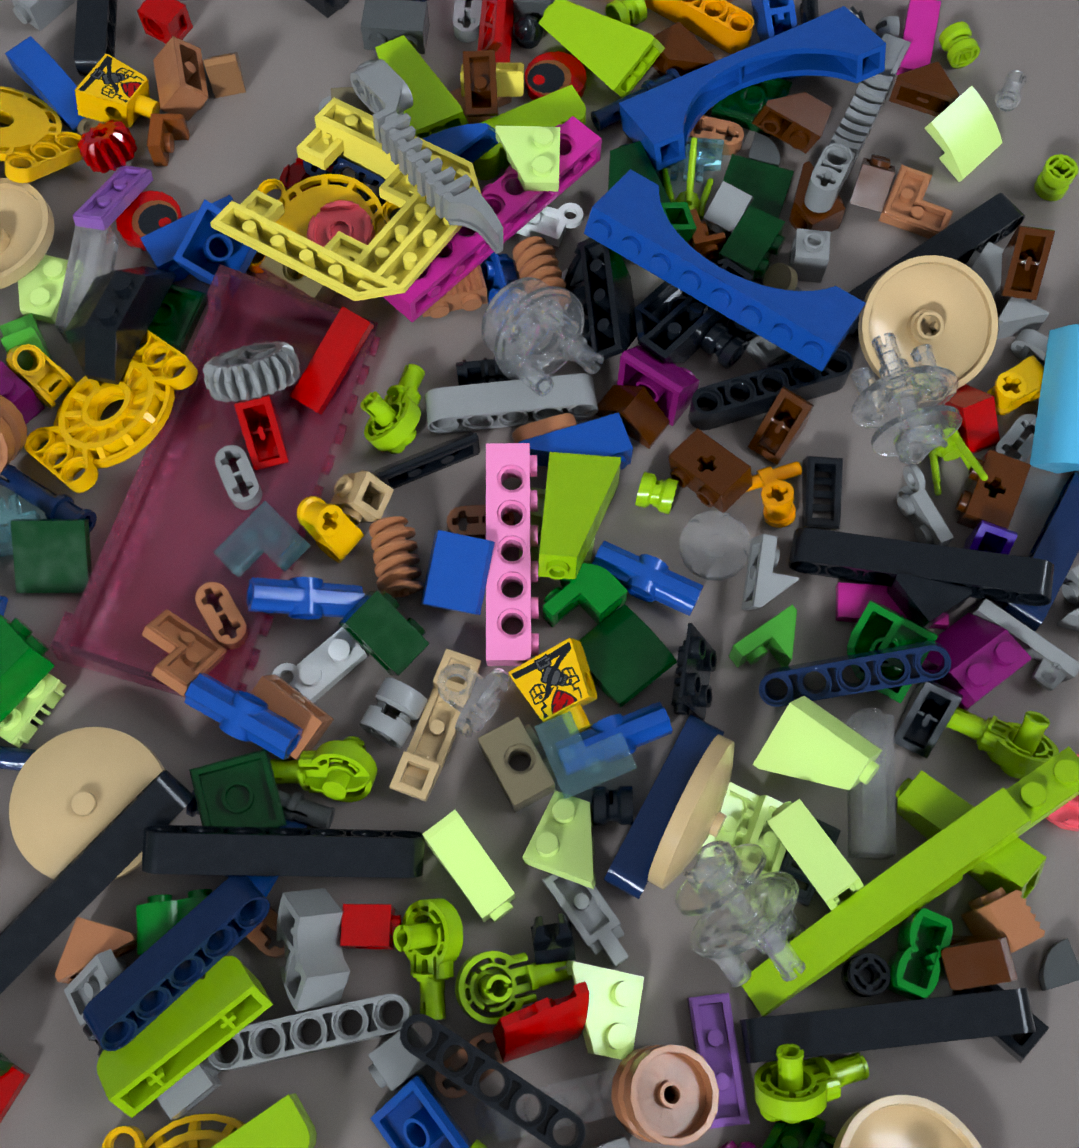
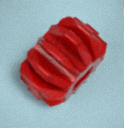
(107, 146)

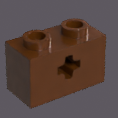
(710, 471)
(1005, 480)

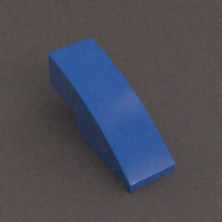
(46, 80)
(465, 141)

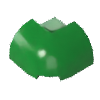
(882, 629)

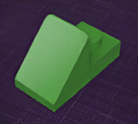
(21, 332)
(775, 635)

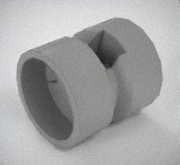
(399, 700)

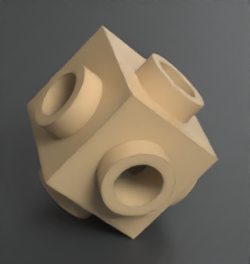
(361, 496)

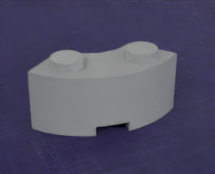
(313, 954)

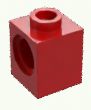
(165, 19)
(368, 926)

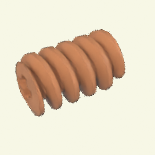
(537, 260)
(394, 556)

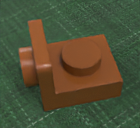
(162, 133)
(705, 244)

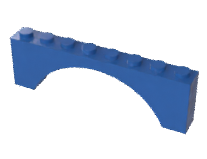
(825, 46)
(800, 322)

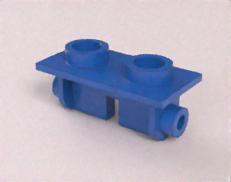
(497, 273)

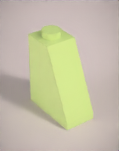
(818, 748)
(815, 853)
(470, 867)

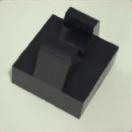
(553, 941)

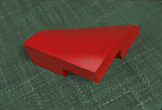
(542, 1024)

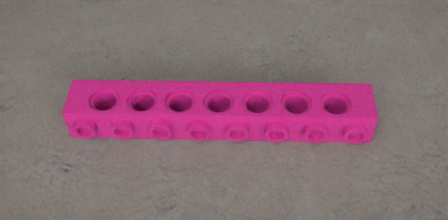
(514, 208)

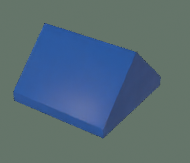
(207, 248)
(457, 572)
(419, 1119)

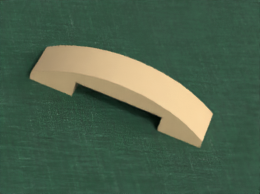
(433, 736)

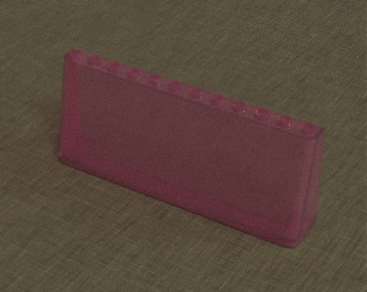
(179, 504)

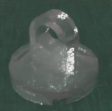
(477, 700)

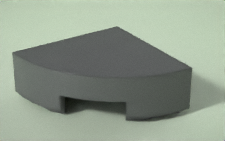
(764, 150)
(1058, 966)

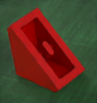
(979, 418)
(262, 432)

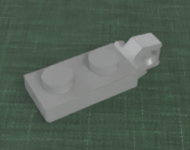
(589, 917)

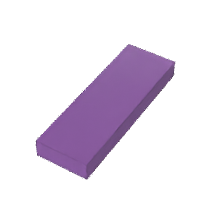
(113, 197)
(717, 1043)

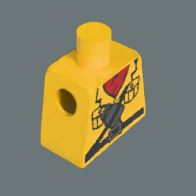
(115, 93)
(558, 682)

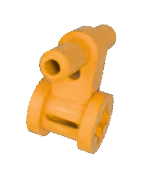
(776, 493)

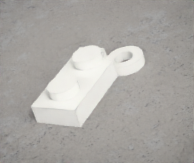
(552, 223)
(324, 665)

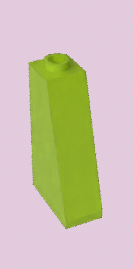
(604, 45)
(433, 104)
(574, 506)
(933, 807)

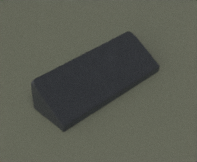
(429, 460)

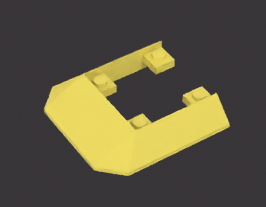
(345, 264)

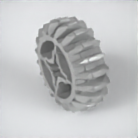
(251, 371)

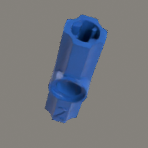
(649, 578)
(302, 597)
(243, 715)
(637, 727)

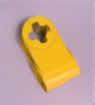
(44, 377)
(1017, 385)
(329, 527)

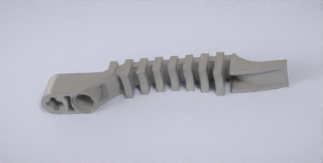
(388, 98)
(848, 140)

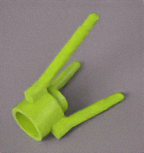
(688, 195)
(955, 449)

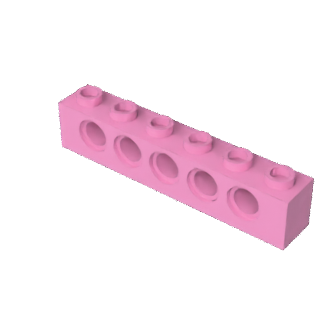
(504, 462)

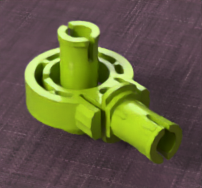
(396, 415)
(1008, 744)
(334, 780)
(431, 949)
(502, 983)
(803, 1084)

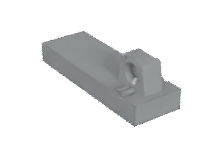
(1053, 662)

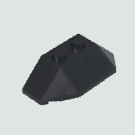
(606, 294)
(115, 319)
(675, 323)

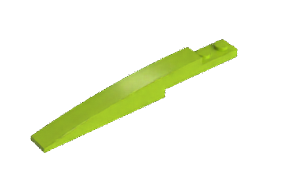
(919, 878)

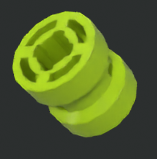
(627, 11)
(958, 43)
(1056, 177)
(656, 492)

